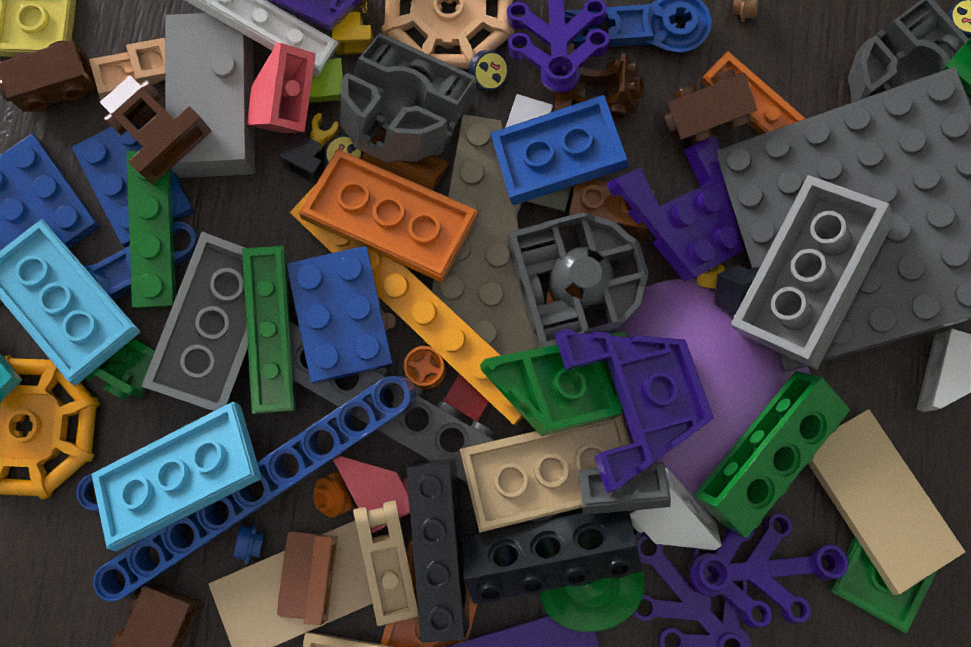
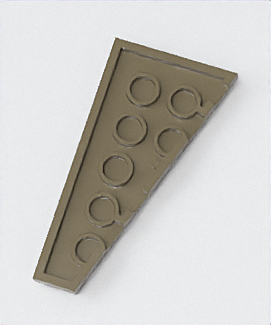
(482, 278)

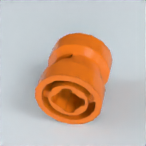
(422, 362)

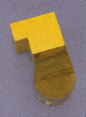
(351, 32)

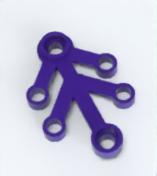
(558, 36)
(761, 571)
(692, 605)

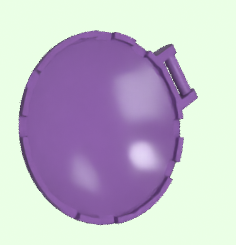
(733, 370)

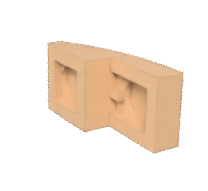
(141, 61)

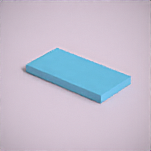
(61, 303)
(175, 476)

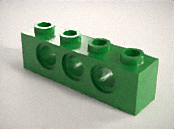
(772, 452)

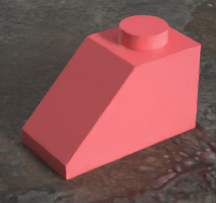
(282, 91)
(374, 486)

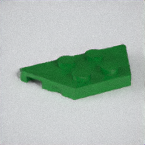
(549, 394)

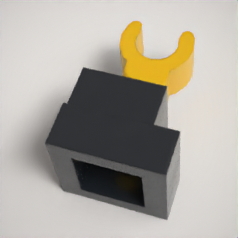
(305, 154)
(730, 285)

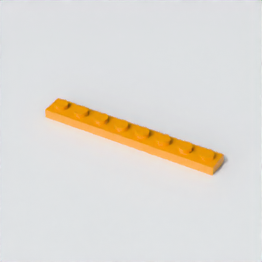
(426, 316)

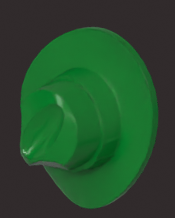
(595, 604)

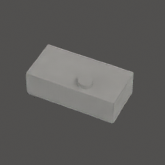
(213, 74)
(813, 270)
(204, 329)

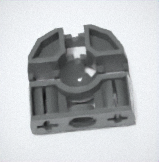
(909, 53)
(412, 110)
(587, 267)

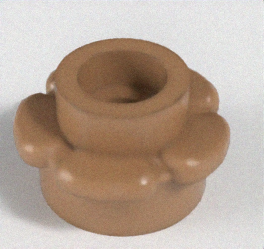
(746, 9)

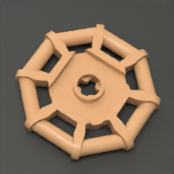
(448, 29)

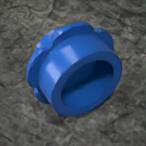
(247, 543)

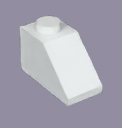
(947, 371)
(680, 524)

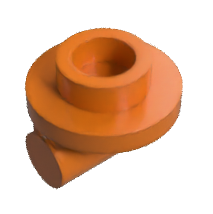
(332, 496)

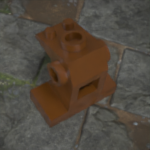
(623, 85)
(164, 139)

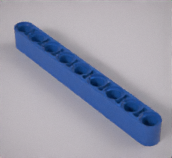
(208, 525)

